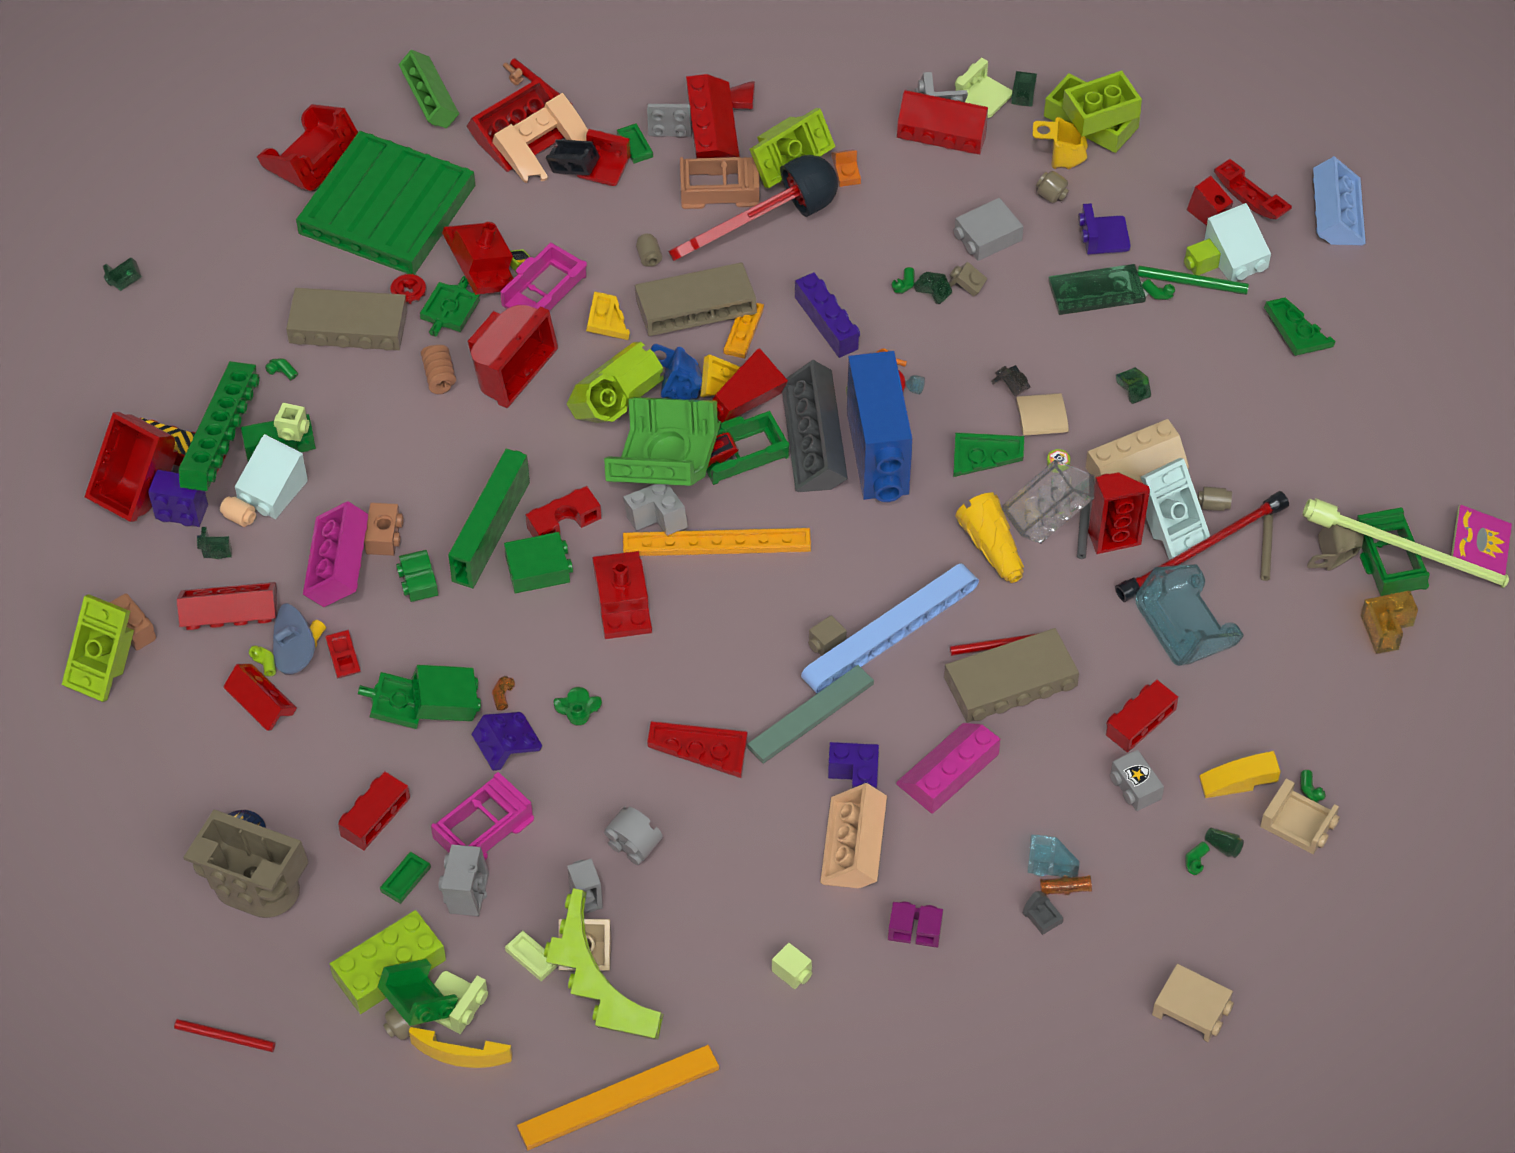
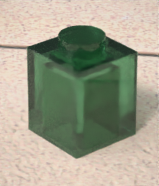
(1024, 88)

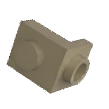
(968, 278)

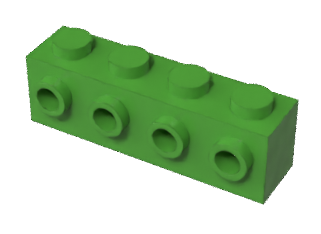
(428, 89)

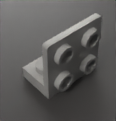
(669, 120)

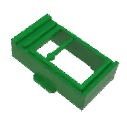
(743, 429)
(1397, 582)

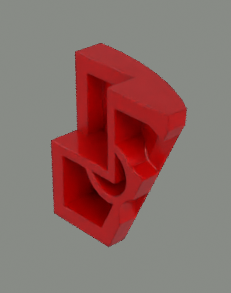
(743, 95)

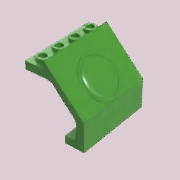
(666, 442)

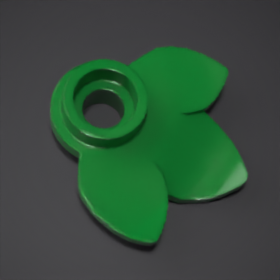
(577, 705)

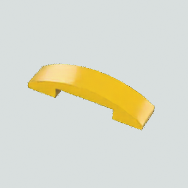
(491, 1055)

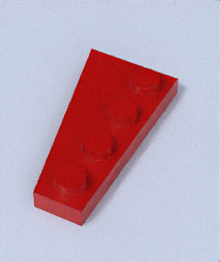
(706, 746)

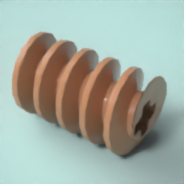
(438, 368)

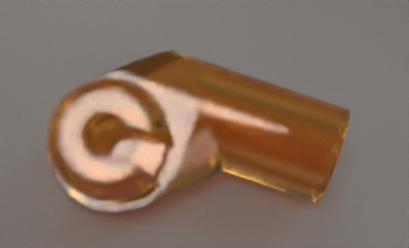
(498, 692)

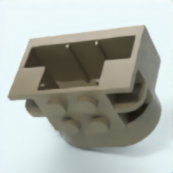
(248, 864)

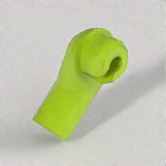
(265, 658)

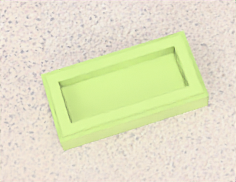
(530, 955)

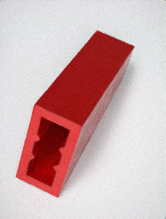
(749, 387)

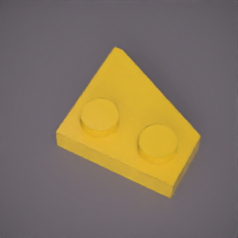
(606, 317)
(715, 374)

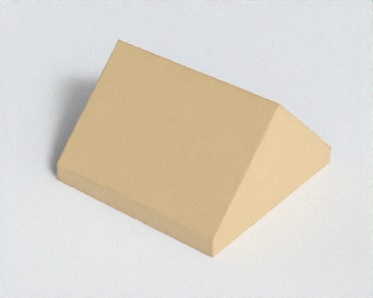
(599, 940)

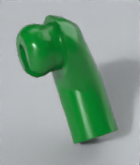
(905, 284)

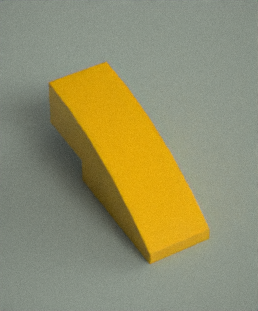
(1240, 775)

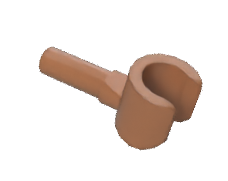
(515, 76)

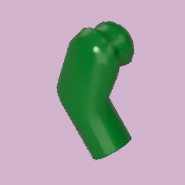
(1158, 293)
(281, 365)
(1308, 789)
(1194, 856)

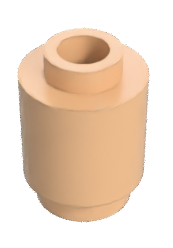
(238, 511)

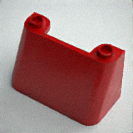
(316, 150)

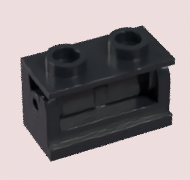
(573, 157)

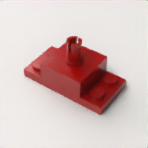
(481, 255)
(622, 594)

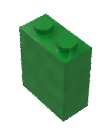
(538, 562)
(445, 693)

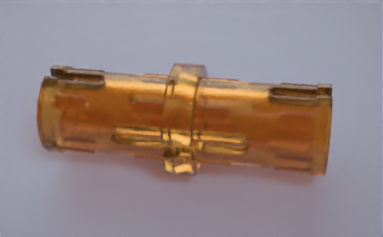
(1066, 885)

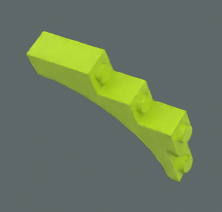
(573, 952)

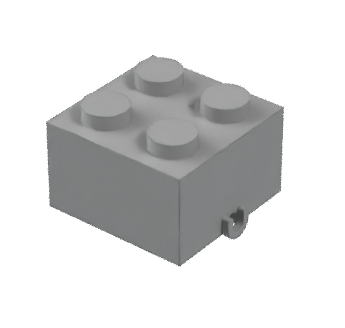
(464, 880)

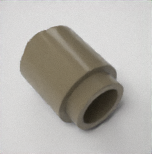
(648, 250)
(1215, 498)

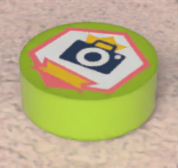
(1059, 455)

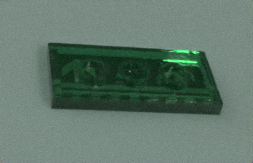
(1097, 289)

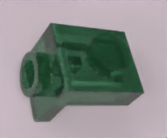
(122, 275)
(934, 284)
(214, 546)

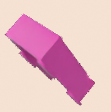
(533, 267)
(506, 796)

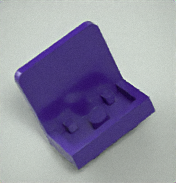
(1103, 233)
(503, 735)

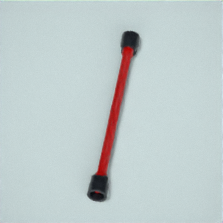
(1272, 505)

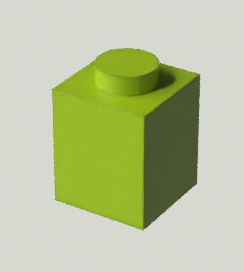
(1202, 257)

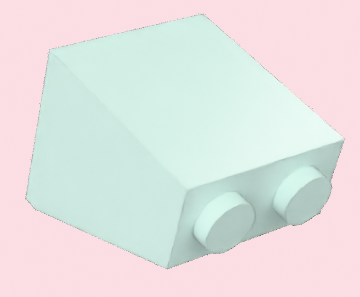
(1239, 243)
(272, 477)

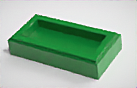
(639, 146)
(405, 877)

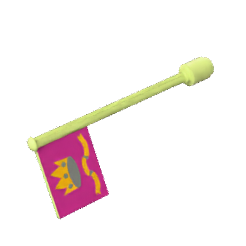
(1477, 548)

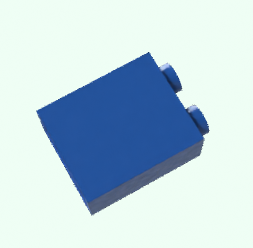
(879, 426)

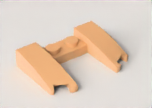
(514, 140)

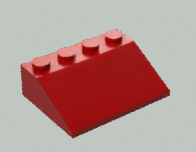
(512, 111)

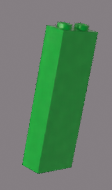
(489, 518)

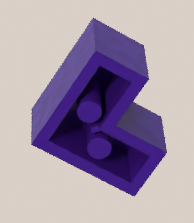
(854, 762)

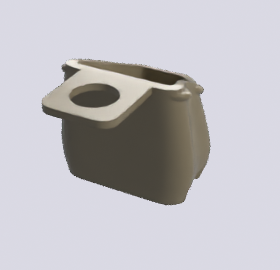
(1337, 546)

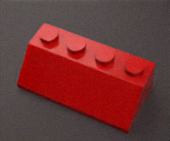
(712, 117)
(942, 122)
(1117, 512)
(227, 605)

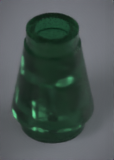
(1226, 842)

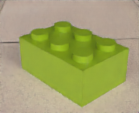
(1102, 103)

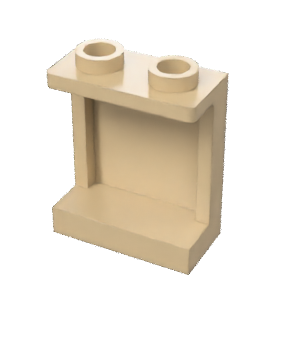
(1299, 819)
(1194, 1001)

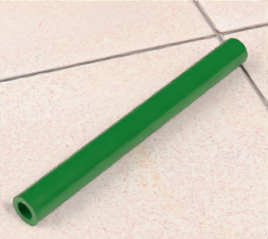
(1194, 280)

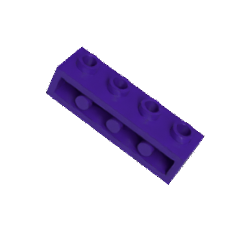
(827, 314)

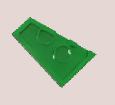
(1295, 329)
(985, 451)

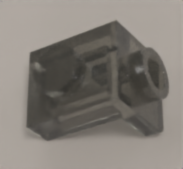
(1013, 378)

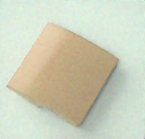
(1042, 414)

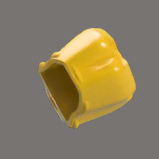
(1068, 145)

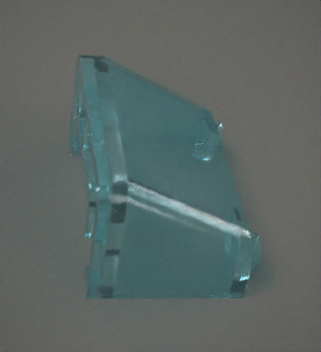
(1180, 616)

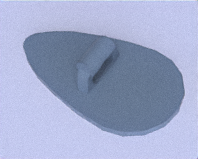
(292, 640)

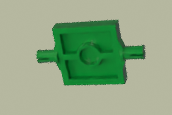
(449, 306)
(392, 700)

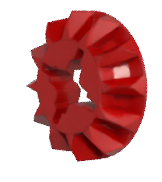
(411, 282)

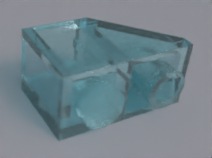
(1051, 858)

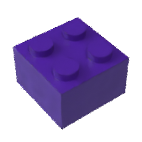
(175, 503)

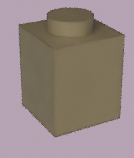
(826, 635)

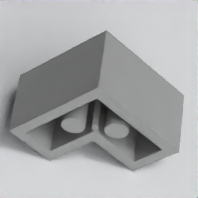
(655, 505)

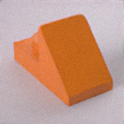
(846, 167)

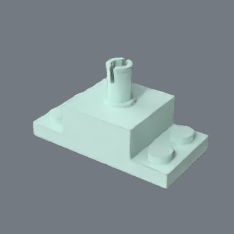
(1174, 508)

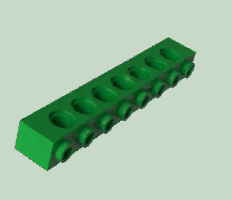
(218, 426)

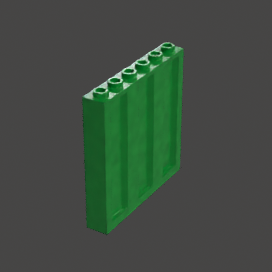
(386, 202)

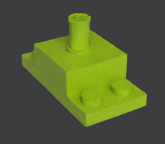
(789, 141)
(98, 648)

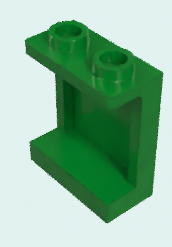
(414, 993)

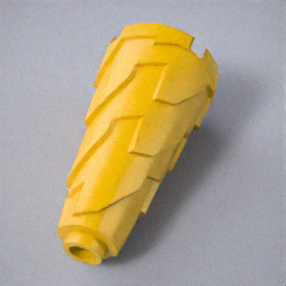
(991, 534)

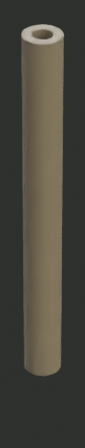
(1266, 547)

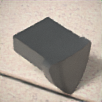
(1042, 912)

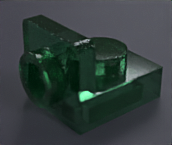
(1135, 383)

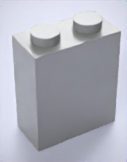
(988, 229)

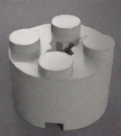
(632, 834)

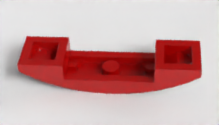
(1247, 192)

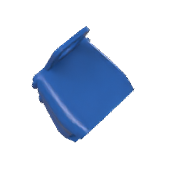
(681, 374)

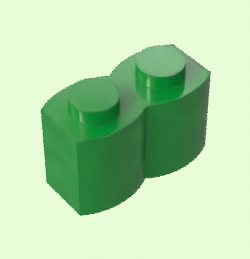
(418, 576)

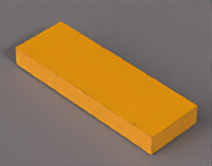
(743, 333)

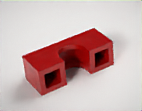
(578, 506)

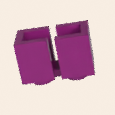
(928, 925)

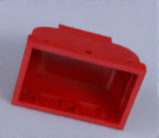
(510, 348)
(128, 464)

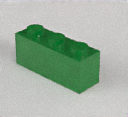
(253, 433)

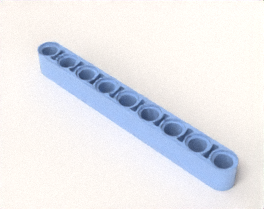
(891, 627)

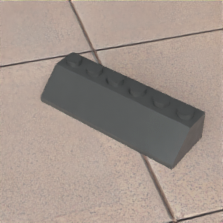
(814, 429)

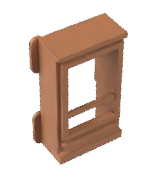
(743, 194)

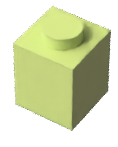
(792, 966)

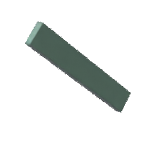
(810, 714)

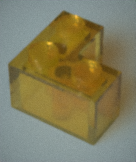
(1385, 618)

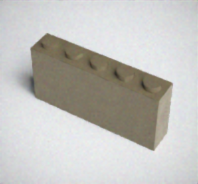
(695, 299)
(347, 319)
(1011, 675)

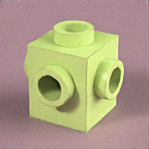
(291, 422)

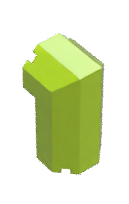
(607, 390)

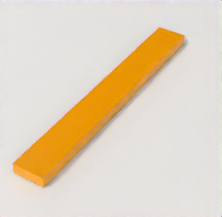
(718, 542)
(617, 1097)

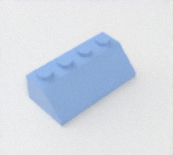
(1338, 204)

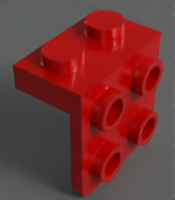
(613, 154)

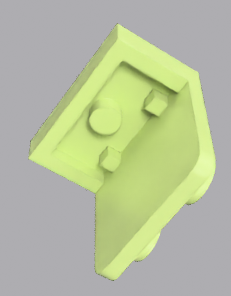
(983, 89)
(469, 999)

